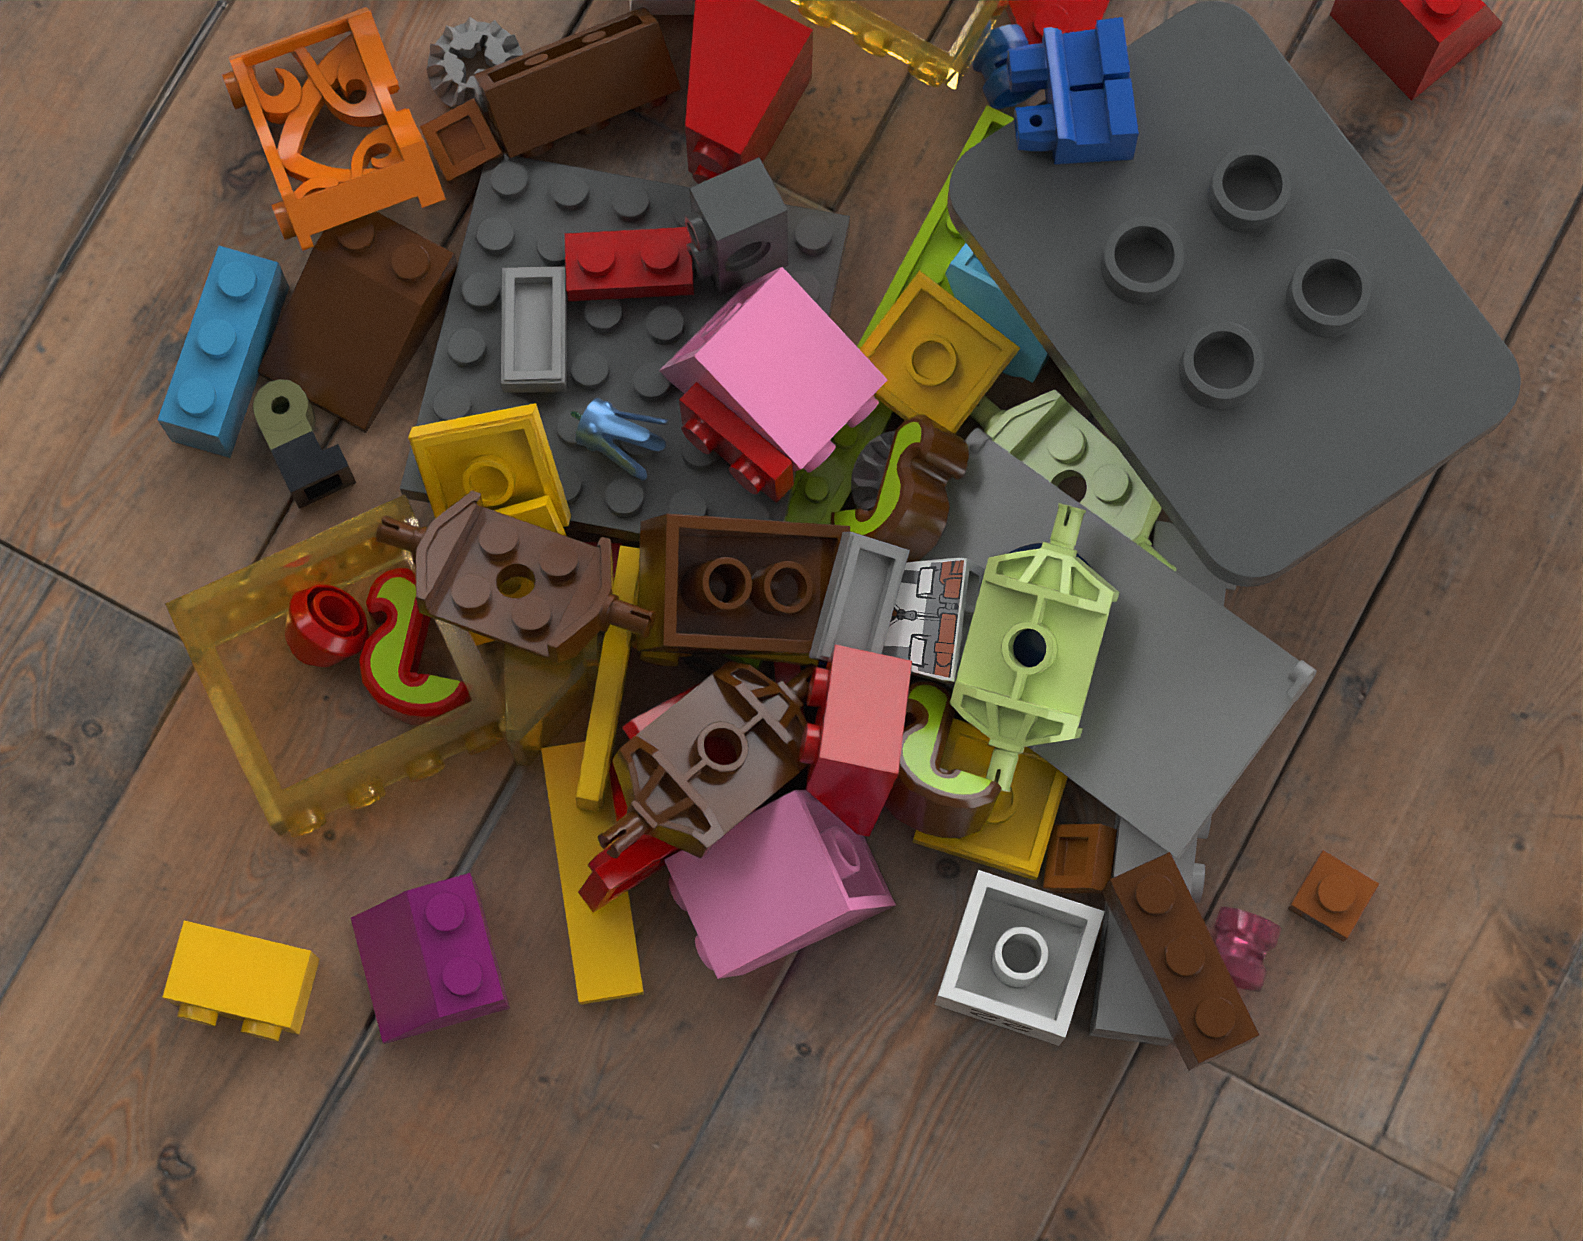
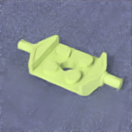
(1064, 444)
(1070, 609)

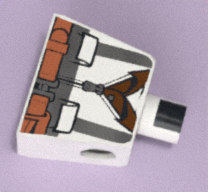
(934, 616)

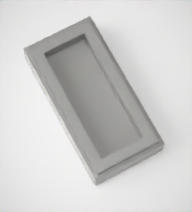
(534, 330)
(859, 596)

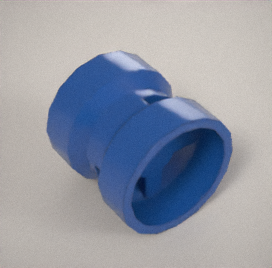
(992, 64)

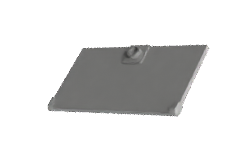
(1178, 678)

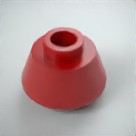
(325, 625)

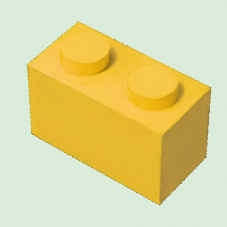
(240, 980)

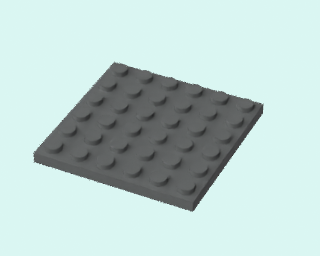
(611, 343)

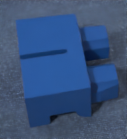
(1086, 94)

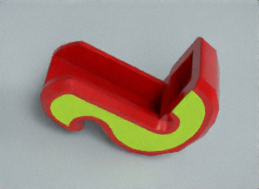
(394, 655)

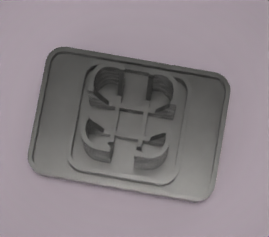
(1239, 301)

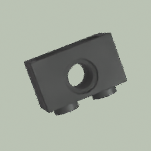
(737, 227)

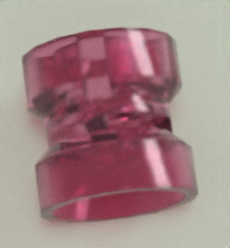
(1243, 945)

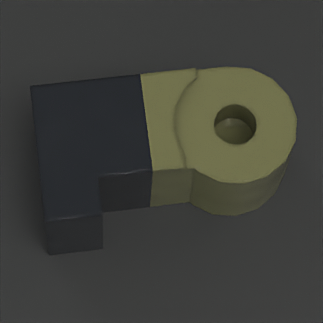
(288, 429)

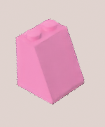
(780, 368)
(777, 885)

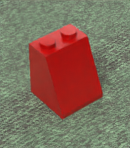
(1416, 38)
(742, 82)

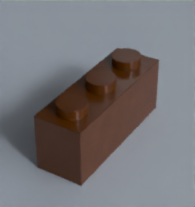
(578, 83)
(1179, 961)

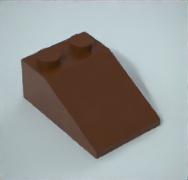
(359, 315)
(734, 583)

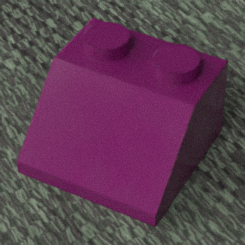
(429, 959)

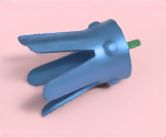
(604, 423)

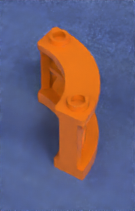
(330, 193)

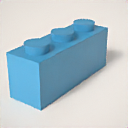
(224, 351)

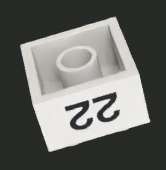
(1019, 958)

